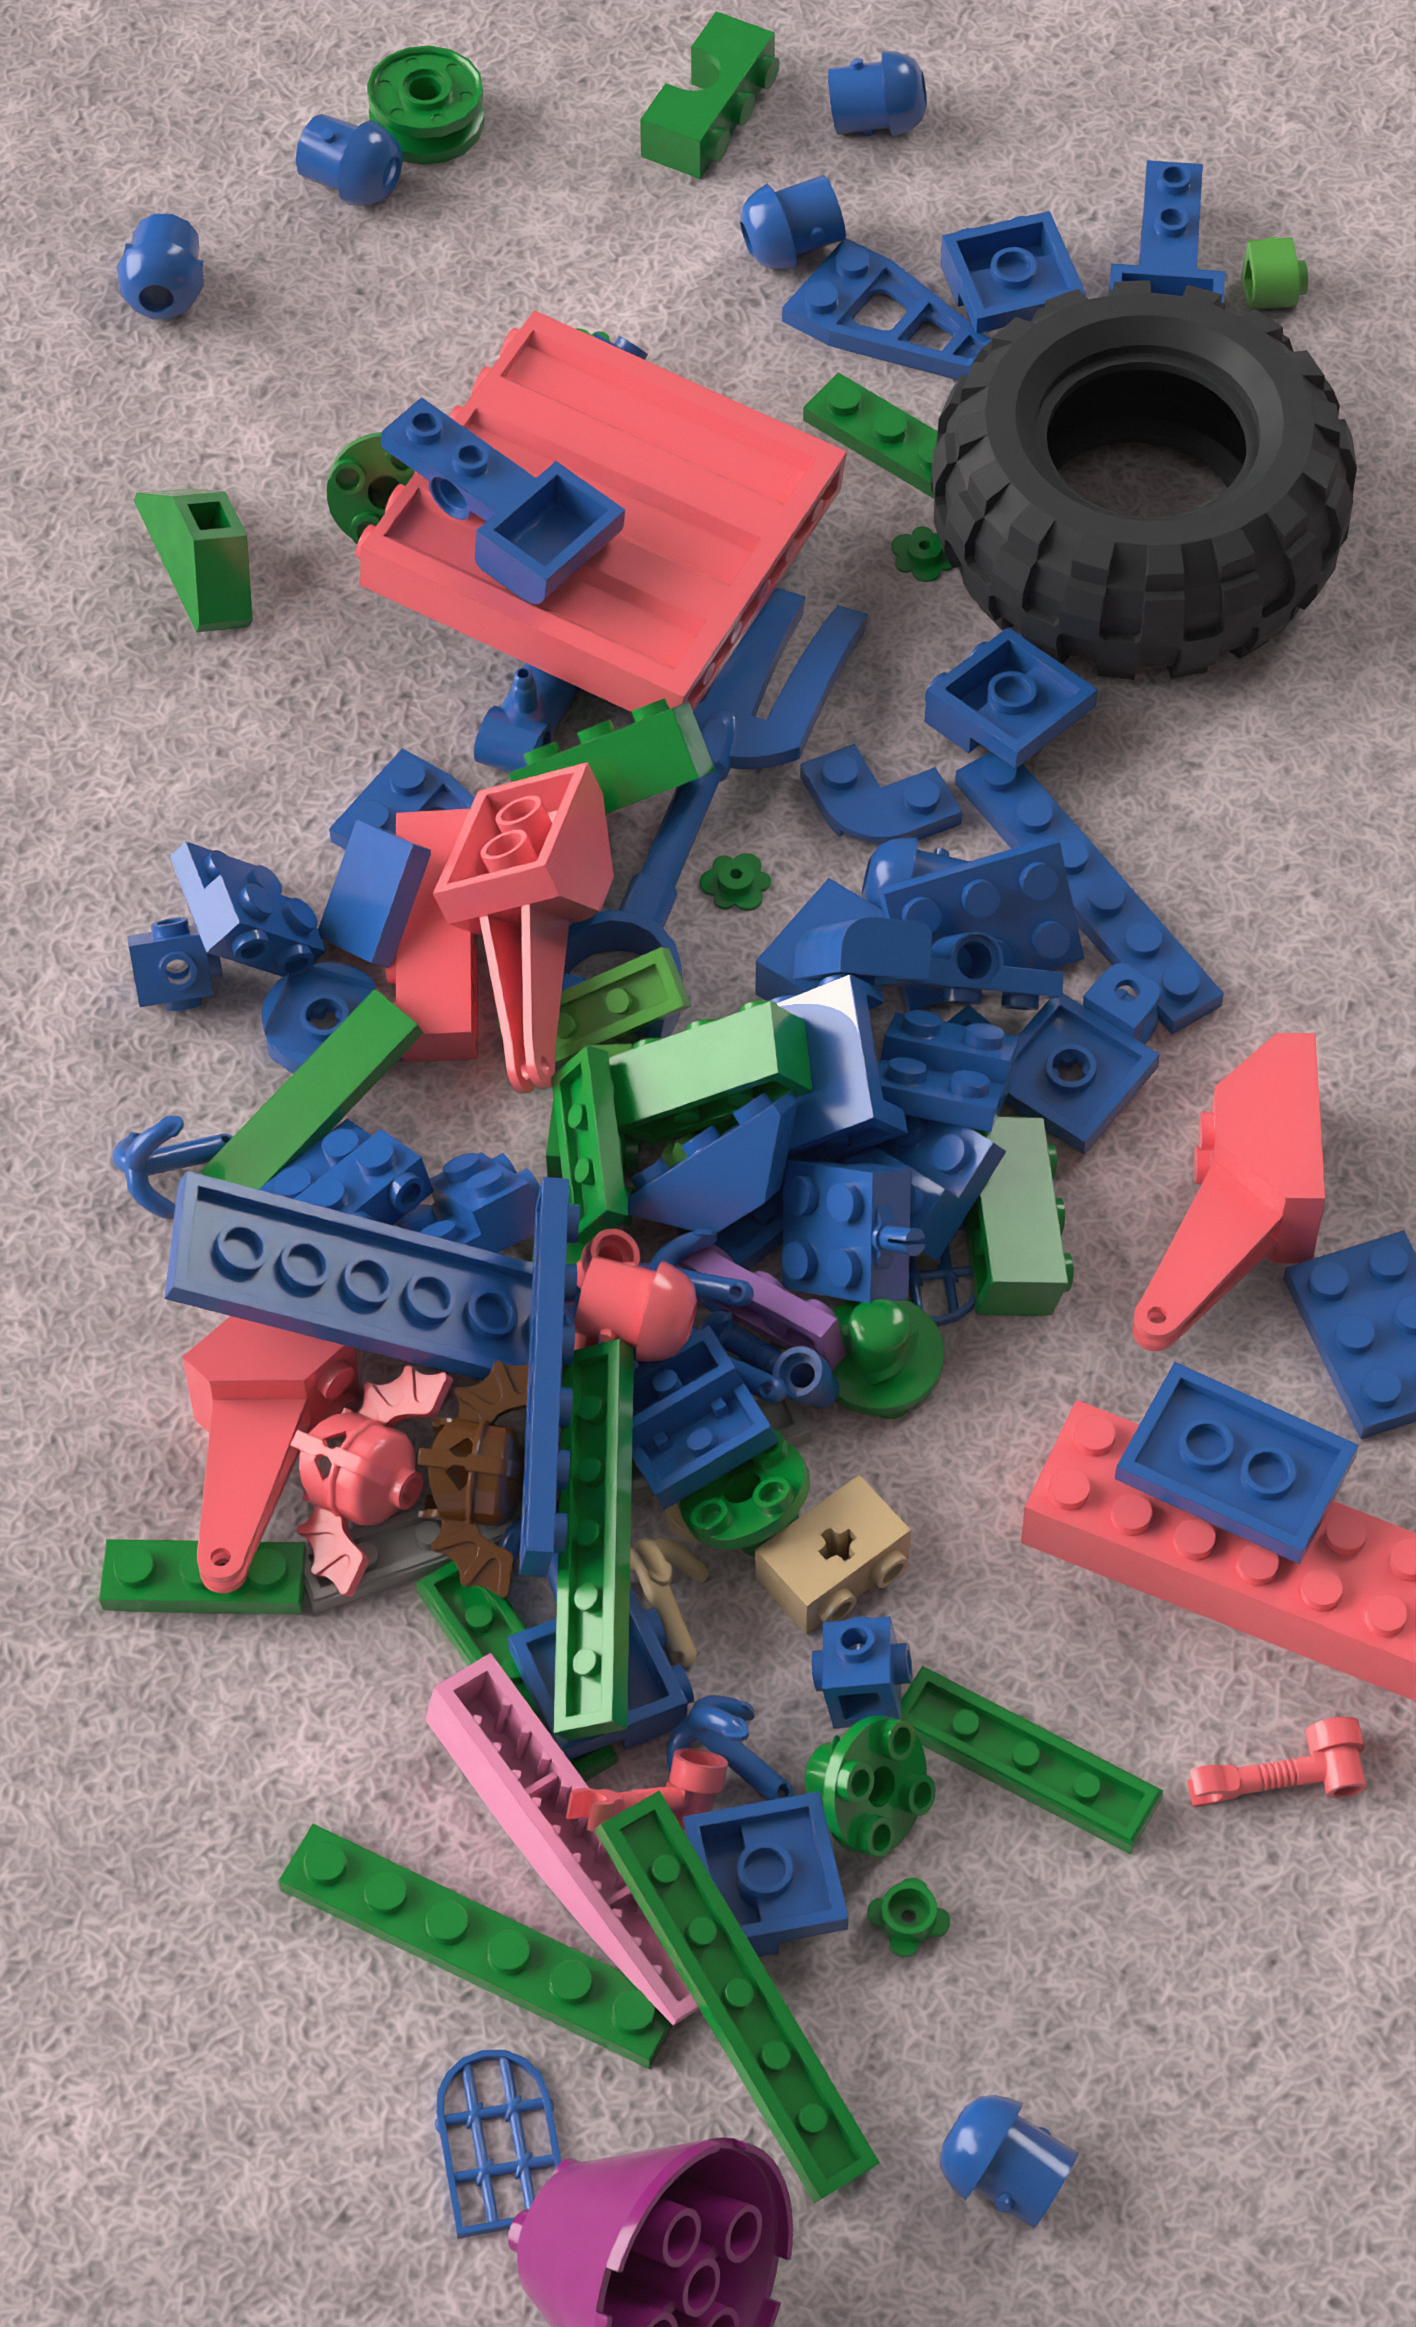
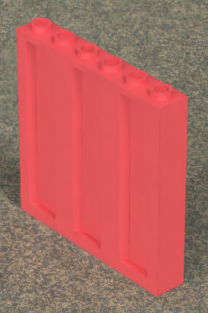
(708, 531)

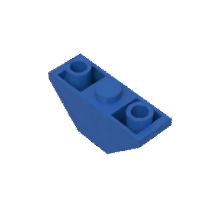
(722, 1173)

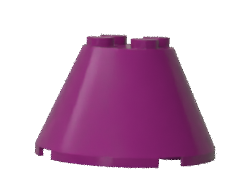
(658, 2238)

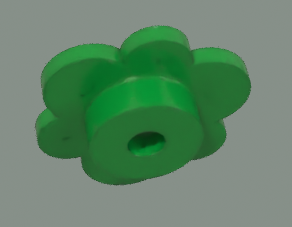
(920, 554)
(741, 892)

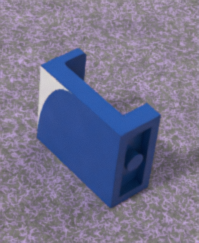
(846, 1097)

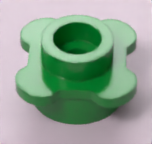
(910, 1897)

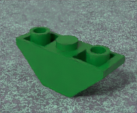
(202, 553)

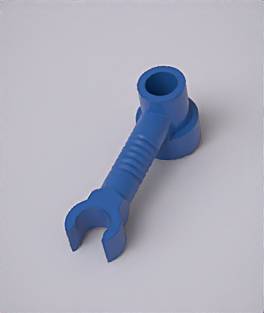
(800, 1368)

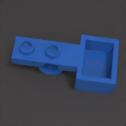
(1170, 233)
(533, 526)
(901, 955)

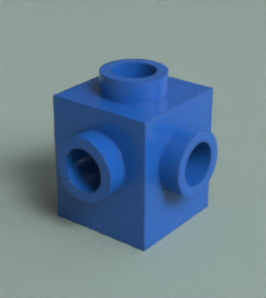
(160, 984)
(861, 1669)

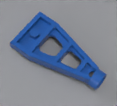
(847, 282)
(401, 787)

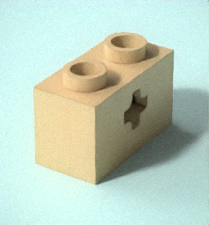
(843, 1526)

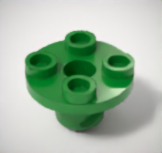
(362, 484)
(889, 1358)
(750, 1500)
(872, 1784)

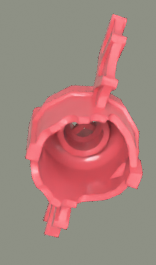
(368, 1474)

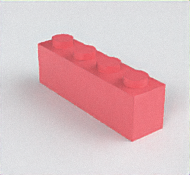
(434, 960)

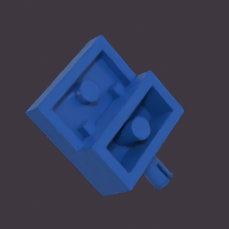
(847, 1230)
(693, 1419)

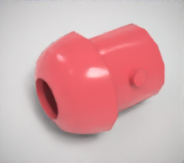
(638, 1306)

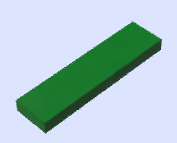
(317, 1093)
(480, 1625)
(1029, 1760)

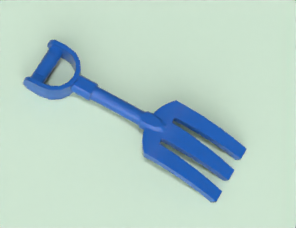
(733, 741)

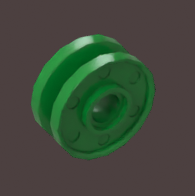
(428, 102)

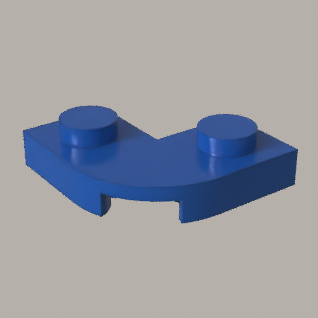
(861, 808)

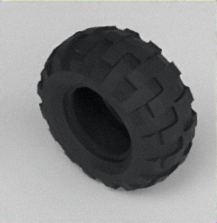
(1132, 584)

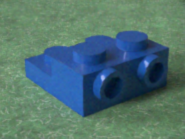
(1007, 269)
(1007, 699)
(245, 914)
(947, 1069)
(947, 1174)
(356, 1175)
(478, 1203)
(655, 1689)
(773, 1868)

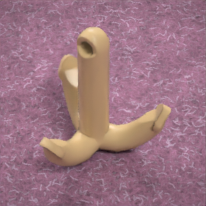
(650, 1562)

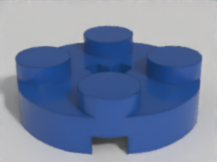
(311, 995)

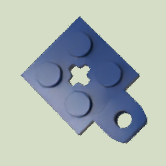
(1102, 1036)

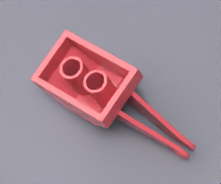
(517, 877)
(1257, 1190)
(252, 1395)

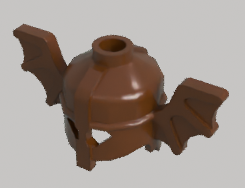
(478, 1477)

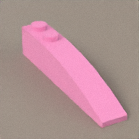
(528, 1791)

